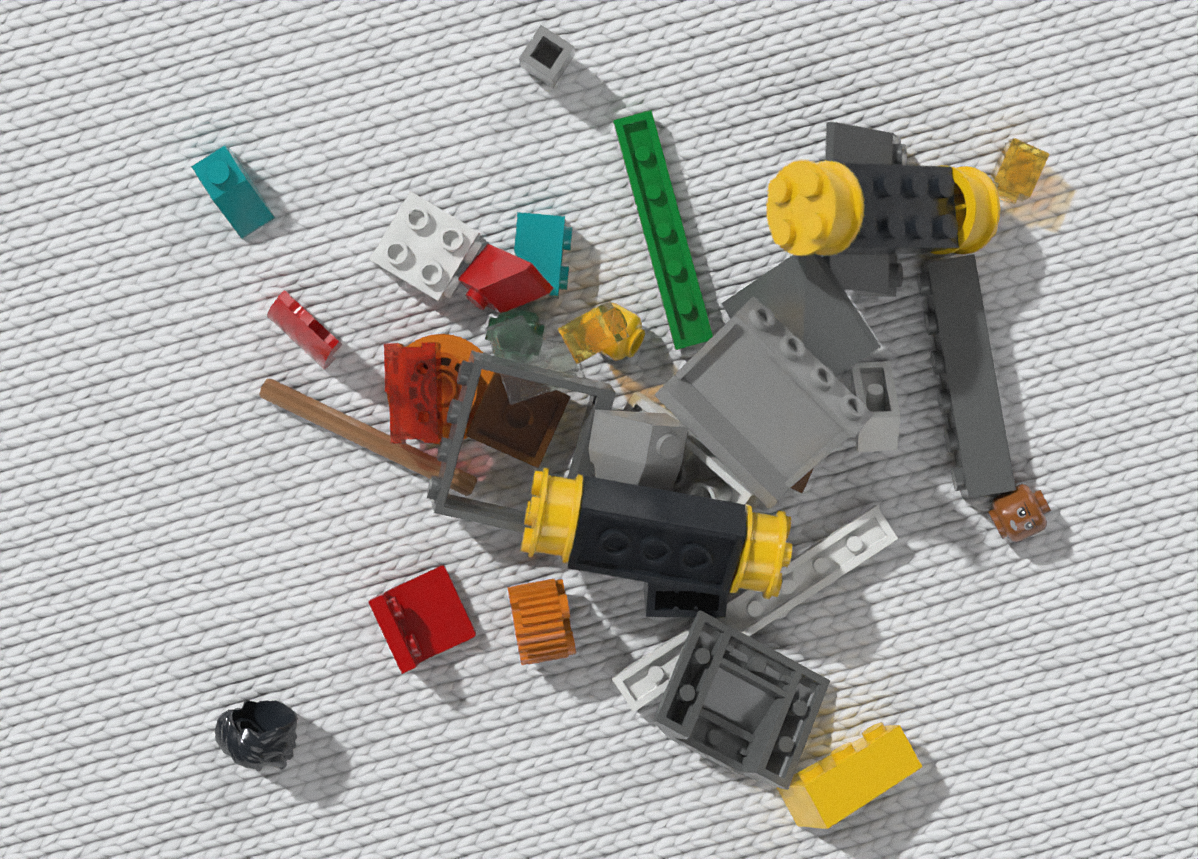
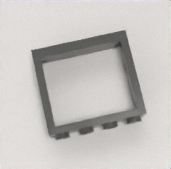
(490, 514)

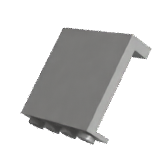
(763, 403)

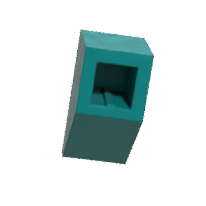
(541, 242)

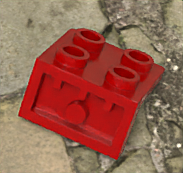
(422, 618)

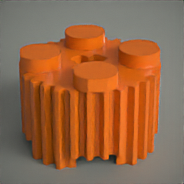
(541, 621)

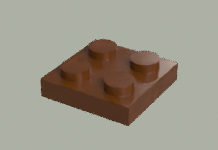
(519, 428)

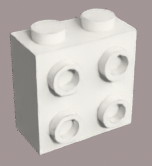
(427, 248)

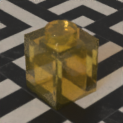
(1018, 170)
(594, 331)

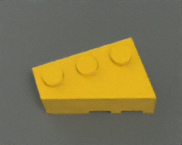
(850, 777)

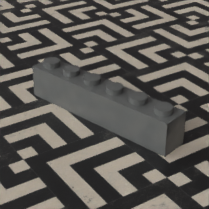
(967, 377)

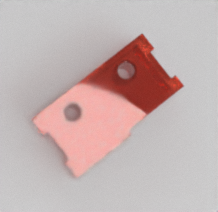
(414, 392)

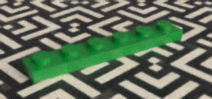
(663, 230)

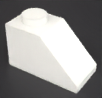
(876, 389)

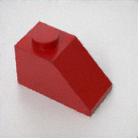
(502, 281)

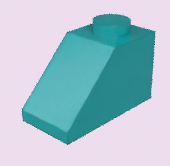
(233, 191)

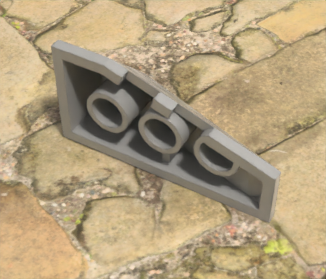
(637, 447)

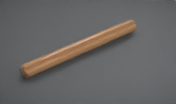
(361, 434)

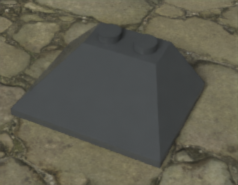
(813, 308)
(740, 703)

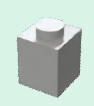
(547, 56)

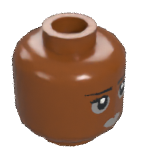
(1019, 513)

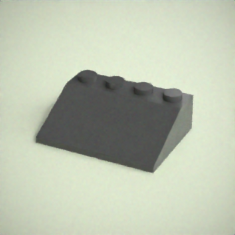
(865, 273)

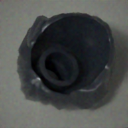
(258, 734)

